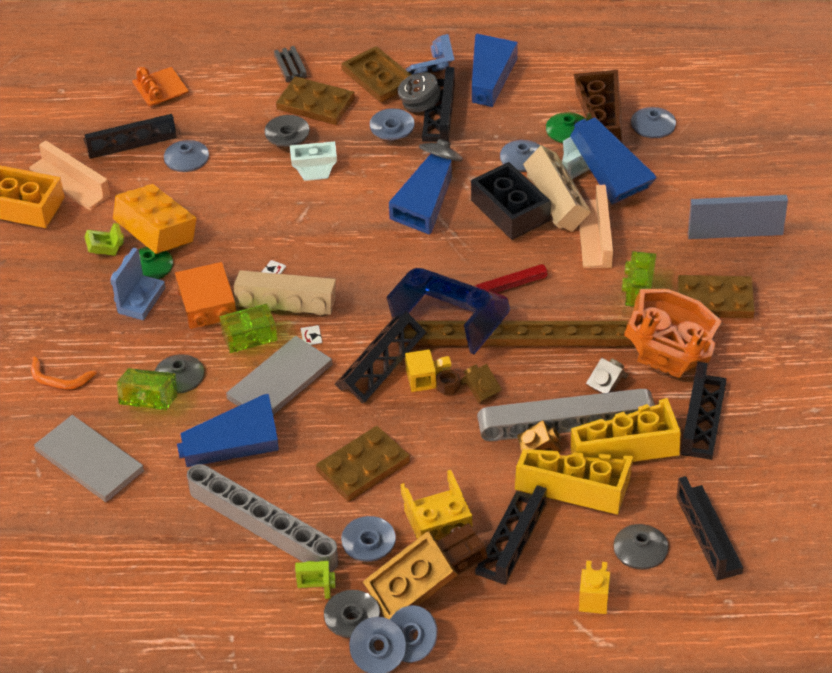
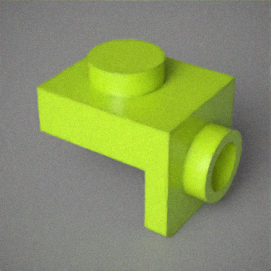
(104, 242)
(315, 575)

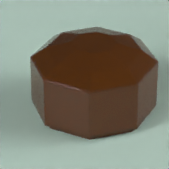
(447, 382)

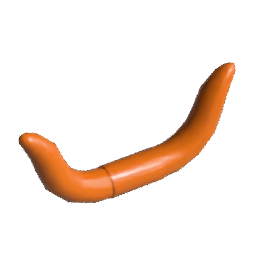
(57, 382)

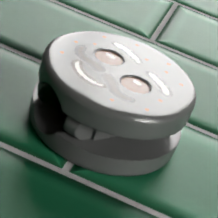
(419, 92)

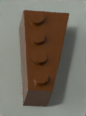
(601, 98)

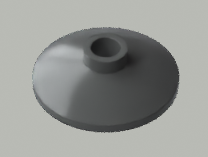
(286, 130)
(441, 149)
(187, 368)
(640, 554)
(349, 605)

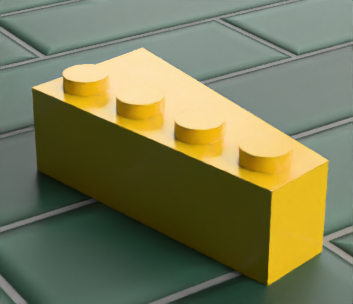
(641, 434)
(575, 479)

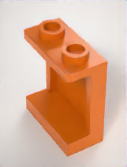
(205, 294)

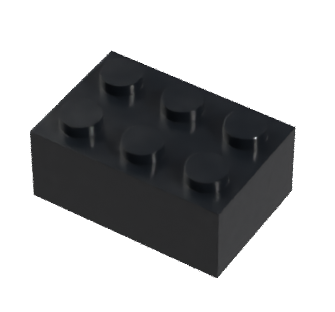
(510, 200)

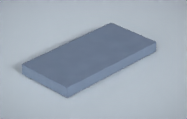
(737, 217)

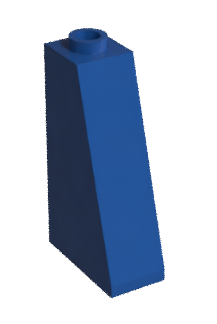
(491, 67)
(611, 161)
(422, 195)
(231, 435)

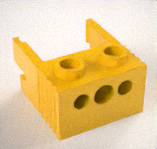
(437, 512)

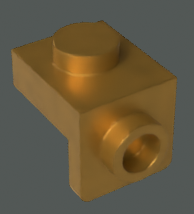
(481, 382)
(540, 438)

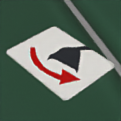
(274, 267)
(311, 335)

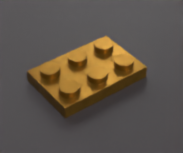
(376, 73)
(315, 100)
(720, 294)
(362, 463)
(410, 576)

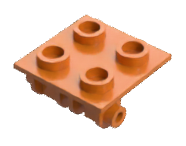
(158, 85)

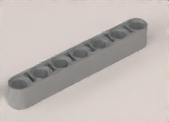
(509, 420)
(261, 516)

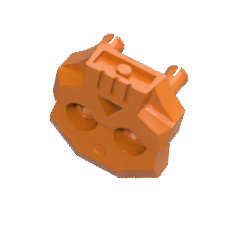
(671, 330)

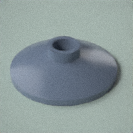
(653, 122)
(391, 124)
(518, 152)
(186, 156)
(368, 530)
(418, 619)
(363, 649)

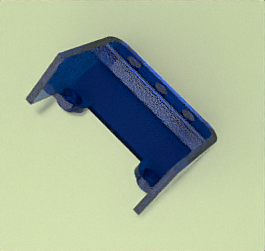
(487, 306)

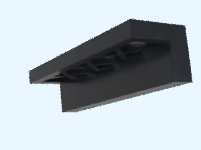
(444, 110)
(130, 136)
(374, 350)
(695, 408)
(708, 530)
(516, 539)

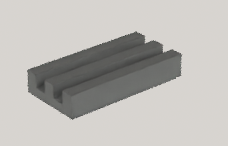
(286, 54)

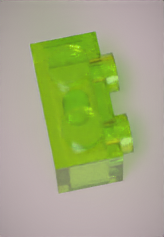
(640, 275)
(248, 328)
(147, 388)

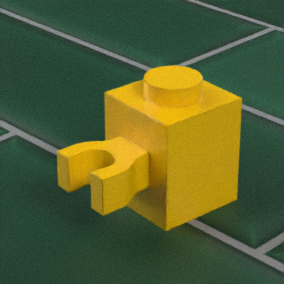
(423, 370)
(594, 589)

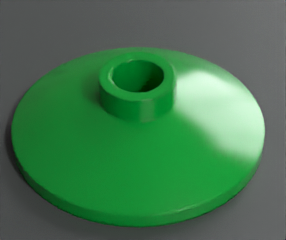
(562, 125)
(155, 264)

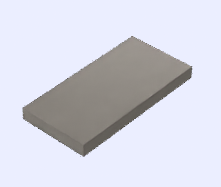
(282, 375)
(89, 458)

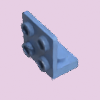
(441, 51)
(134, 291)

